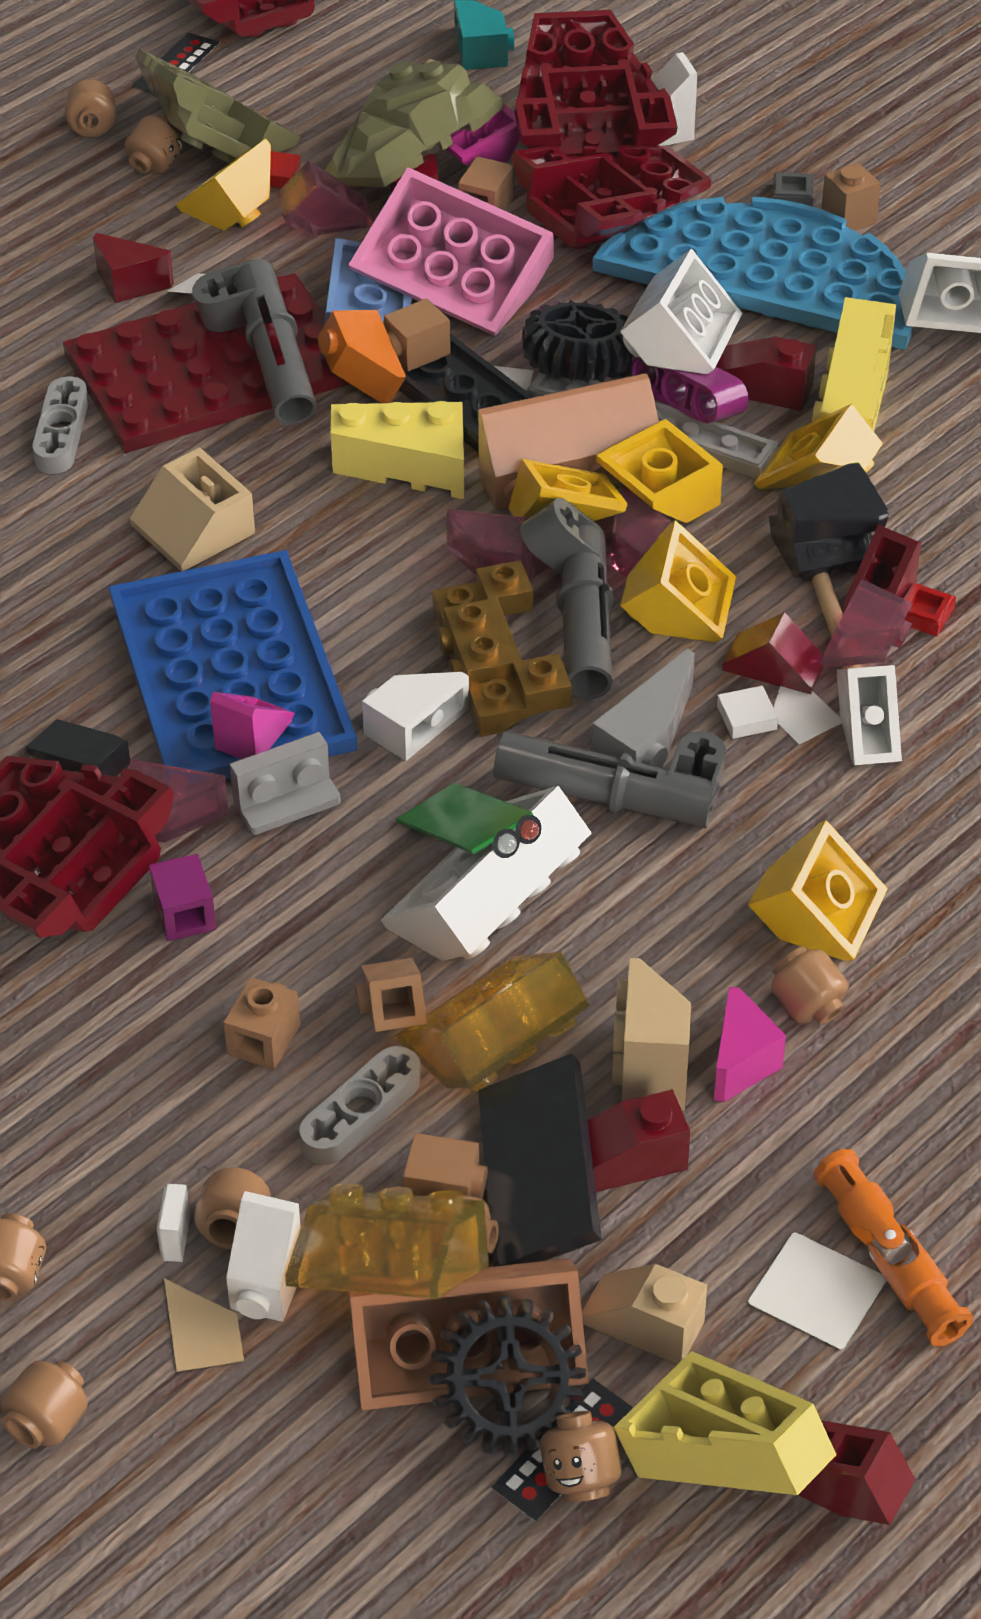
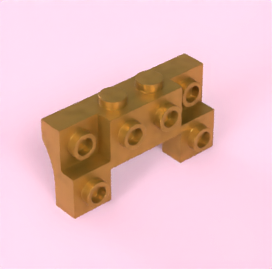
(482, 646)

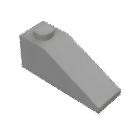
(648, 716)

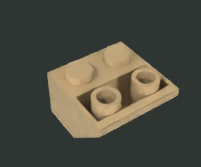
(194, 510)
(650, 1035)

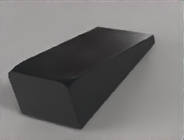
(79, 745)

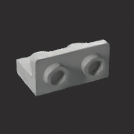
(283, 784)

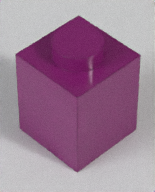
(182, 897)

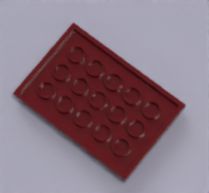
(178, 378)

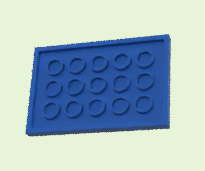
(228, 632)

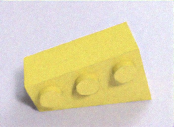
(858, 360)
(401, 443)
(724, 1431)

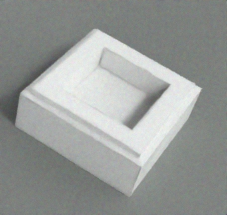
(747, 712)
(173, 1222)

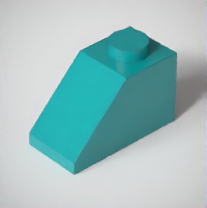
(481, 35)

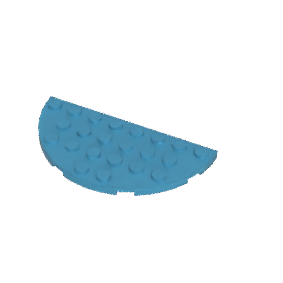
(767, 258)

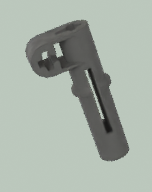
(255, 303)
(577, 552)
(621, 781)

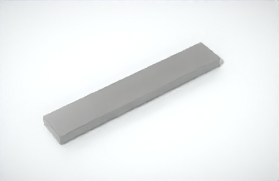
(730, 446)

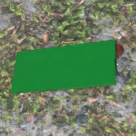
(473, 821)

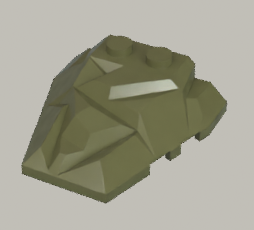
(209, 113)
(407, 117)

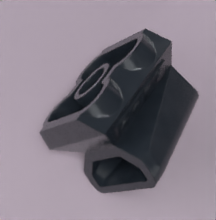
(827, 521)

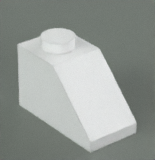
(680, 82)
(414, 710)
(870, 713)
(261, 1255)

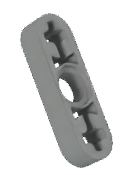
(65, 437)
(356, 1126)

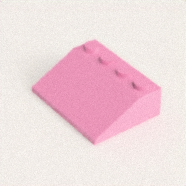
(454, 252)

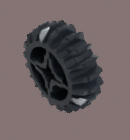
(576, 341)
(506, 1348)

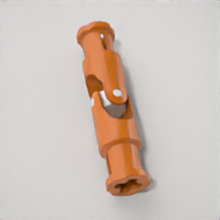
(872, 1220)

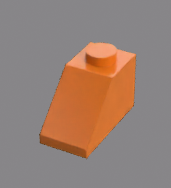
(362, 353)

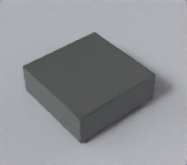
(794, 187)

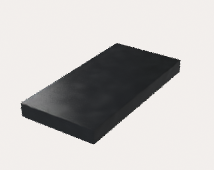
(465, 379)
(539, 1163)

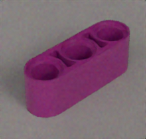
(696, 394)

